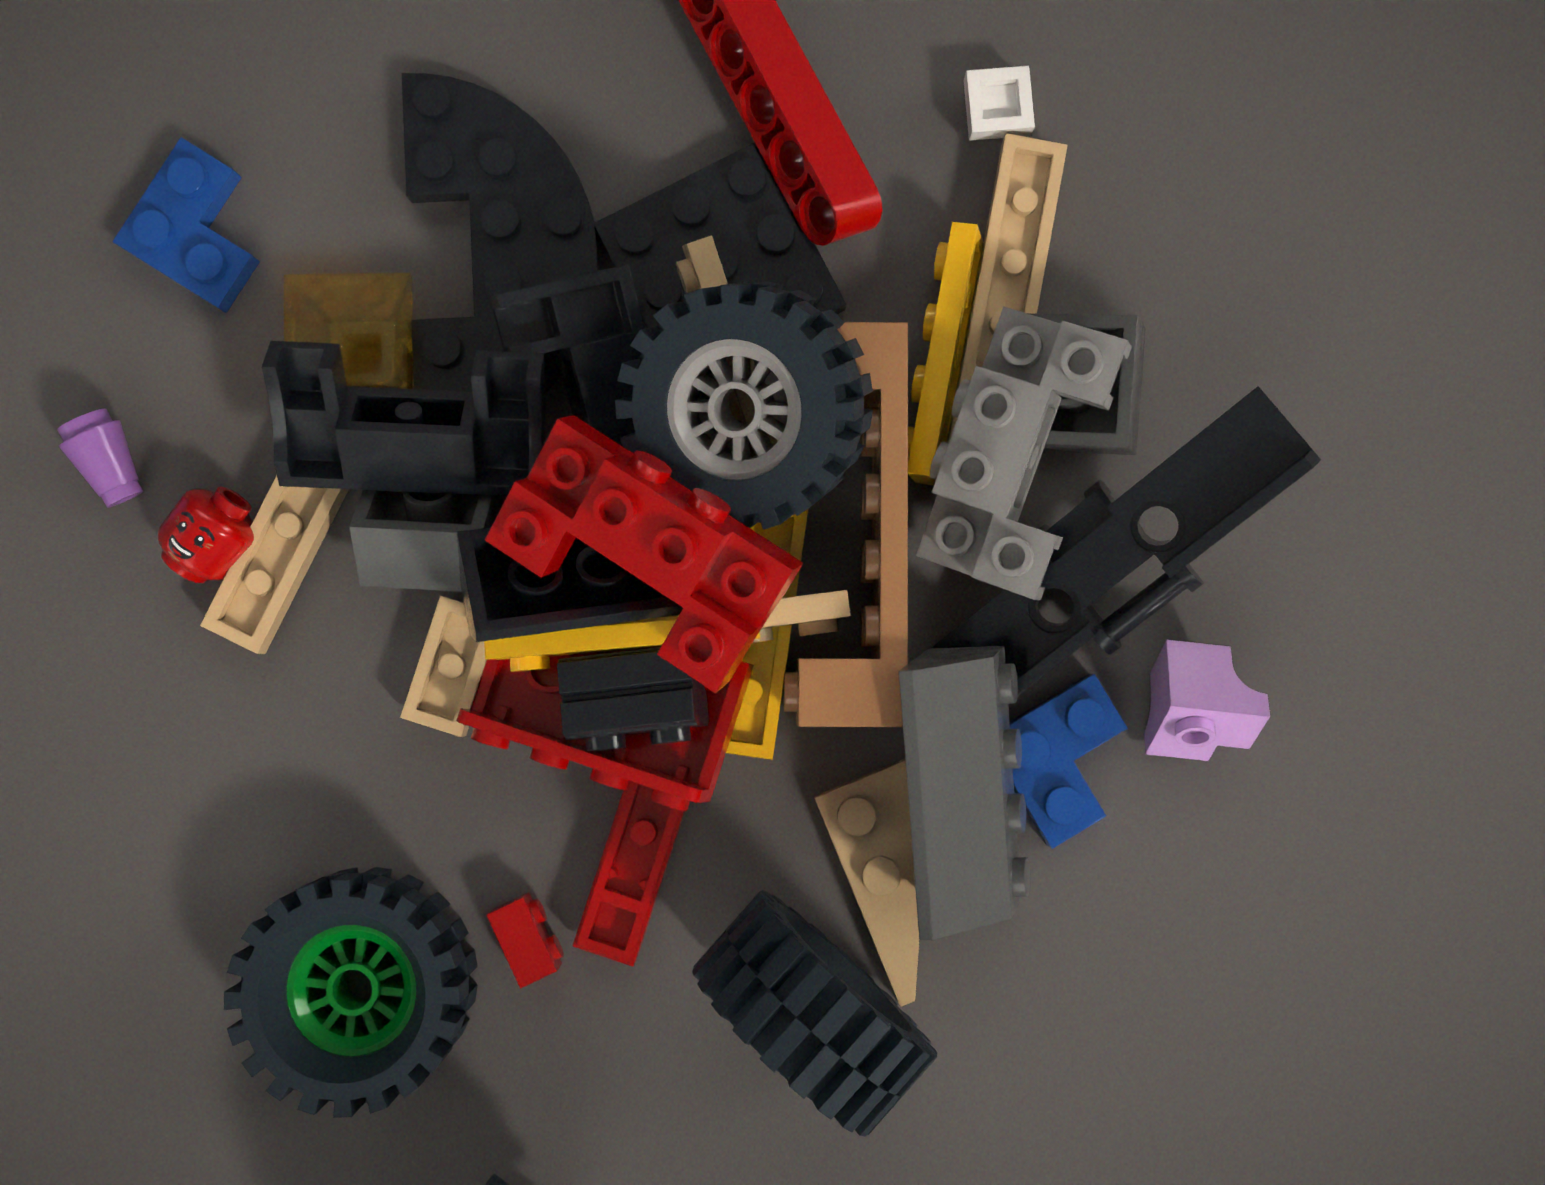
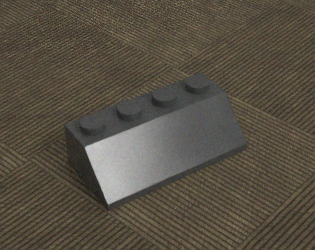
(963, 788)

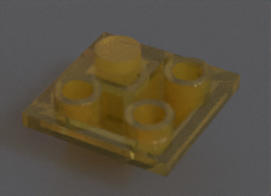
(361, 313)

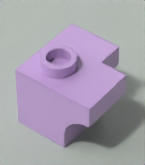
(1200, 703)

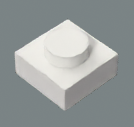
(998, 102)

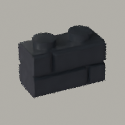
(626, 696)

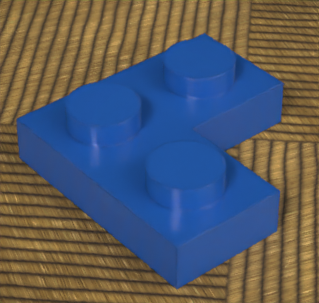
(173, 226)
(1052, 740)

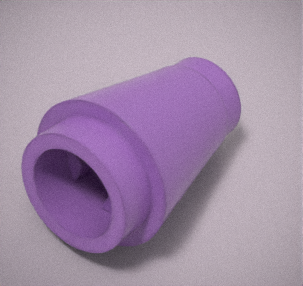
(101, 456)

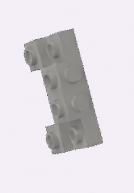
(1000, 440)

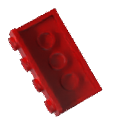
(528, 711)

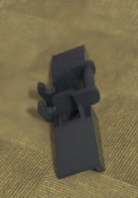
(1211, 490)

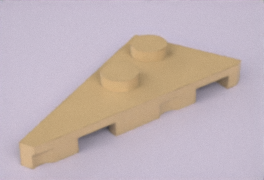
(874, 843)

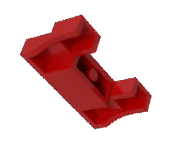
(655, 531)

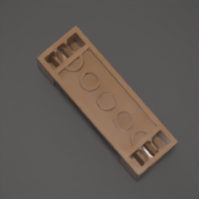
(869, 689)

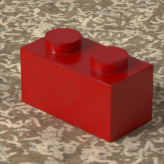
(525, 939)

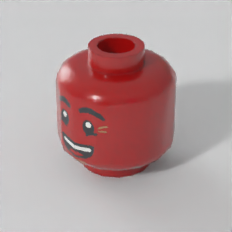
(206, 533)

